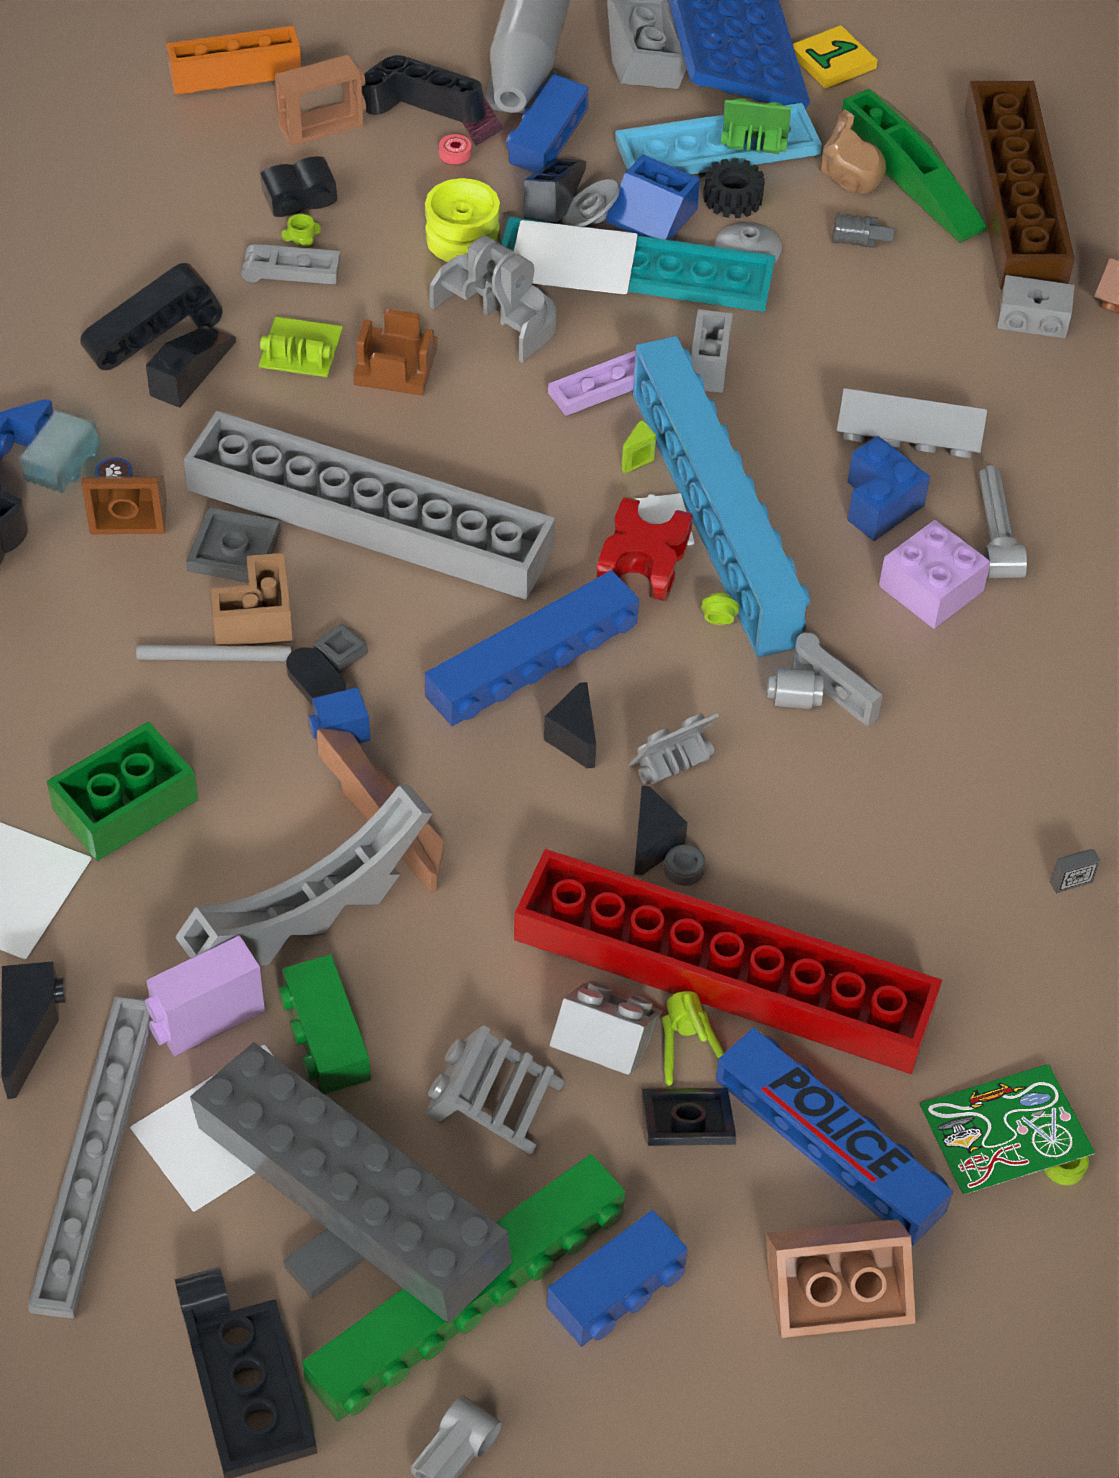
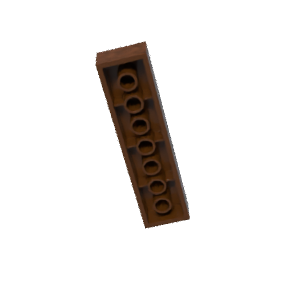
(1018, 182)

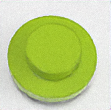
(720, 609)

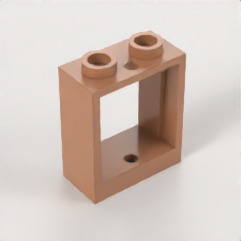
(324, 121)

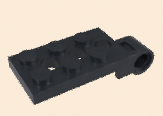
(217, 1362)

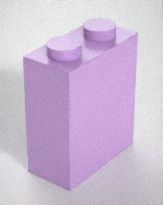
(205, 996)

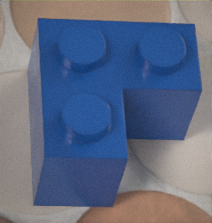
(885, 488)

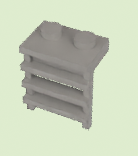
(471, 1075)

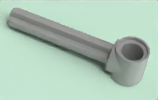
(1005, 553)

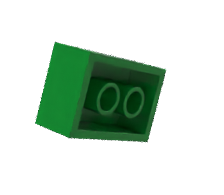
(122, 790)

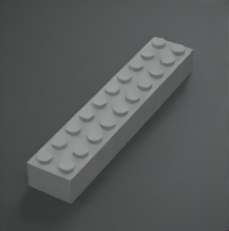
(371, 504)

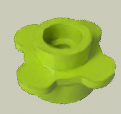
(301, 229)

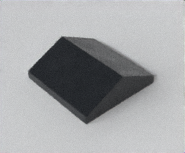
(688, 1117)

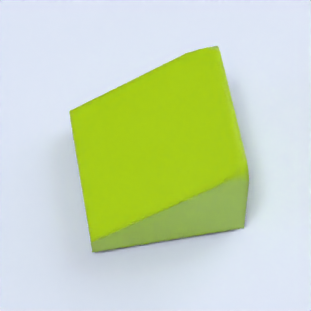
(638, 448)

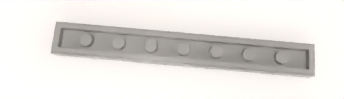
(92, 1161)

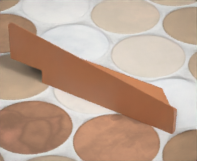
(369, 790)

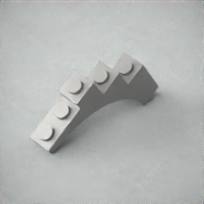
(308, 903)

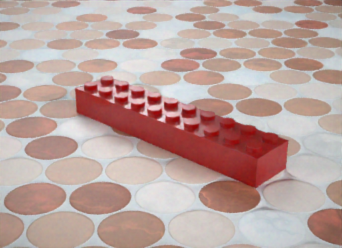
(727, 960)

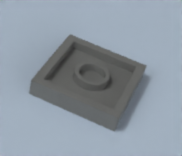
(226, 542)

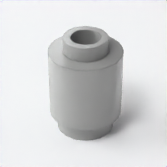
(795, 688)

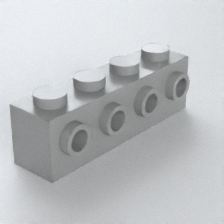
(913, 421)

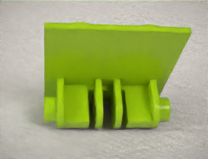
(300, 346)

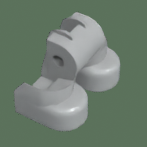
(502, 280)

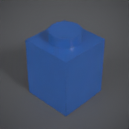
(341, 712)

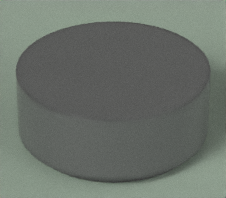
(684, 865)

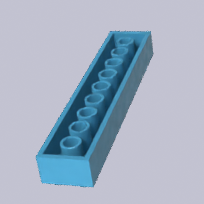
(720, 497)

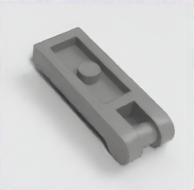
(290, 264)
(840, 683)

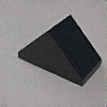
(571, 726)
(658, 831)

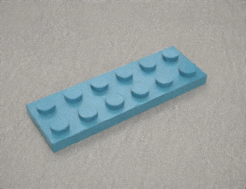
(697, 143)

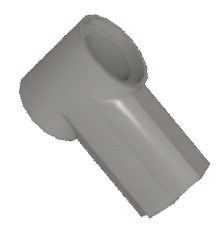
(462, 1435)

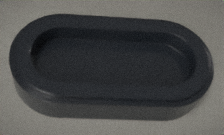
(313, 673)

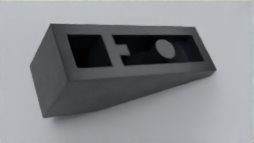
(552, 189)
(185, 363)
(27, 1018)

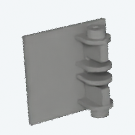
(674, 750)

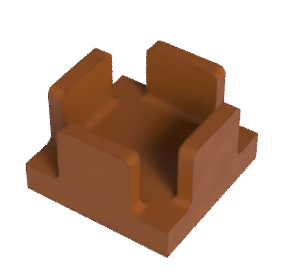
(396, 355)

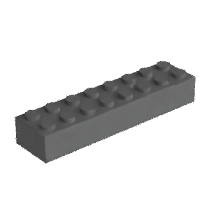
(352, 1181)

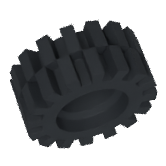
(736, 175)

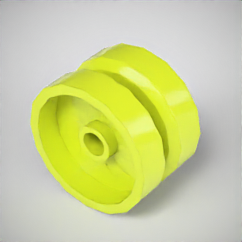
(459, 215)

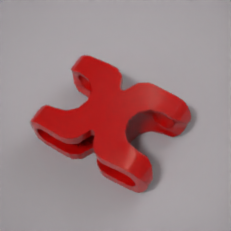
(646, 547)

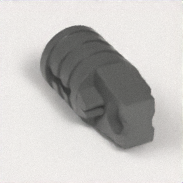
(859, 230)

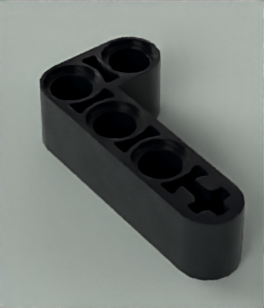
(422, 86)
(150, 314)

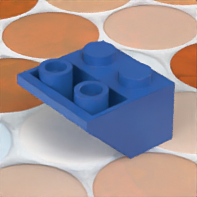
(654, 199)

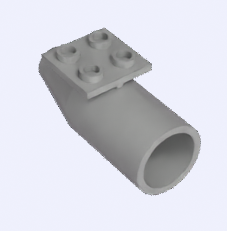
(524, 52)

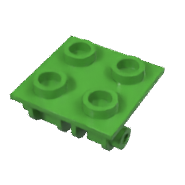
(756, 120)

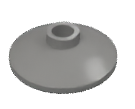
(592, 203)
(750, 238)

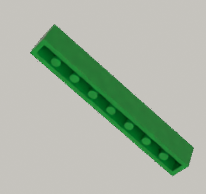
(405, 1331)

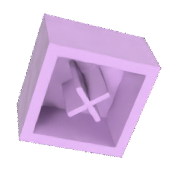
(934, 574)

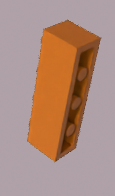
(232, 59)

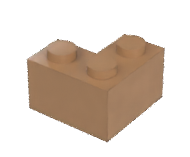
(255, 610)

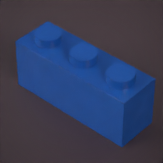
(547, 123)
(617, 1279)

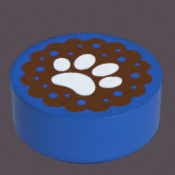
(114, 467)

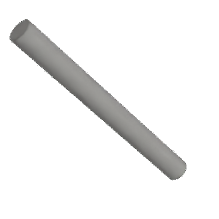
(213, 652)

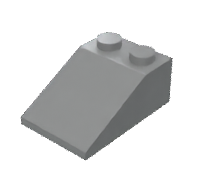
(645, 43)

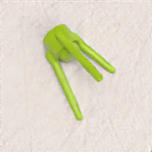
(688, 1019)

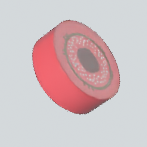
(455, 149)

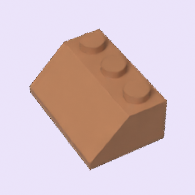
(841, 1278)

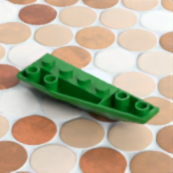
(914, 163)

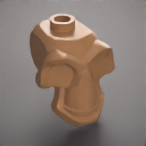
(850, 161)

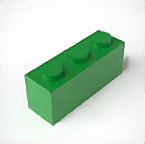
(324, 1025)

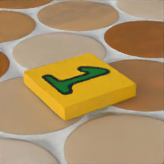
(834, 57)

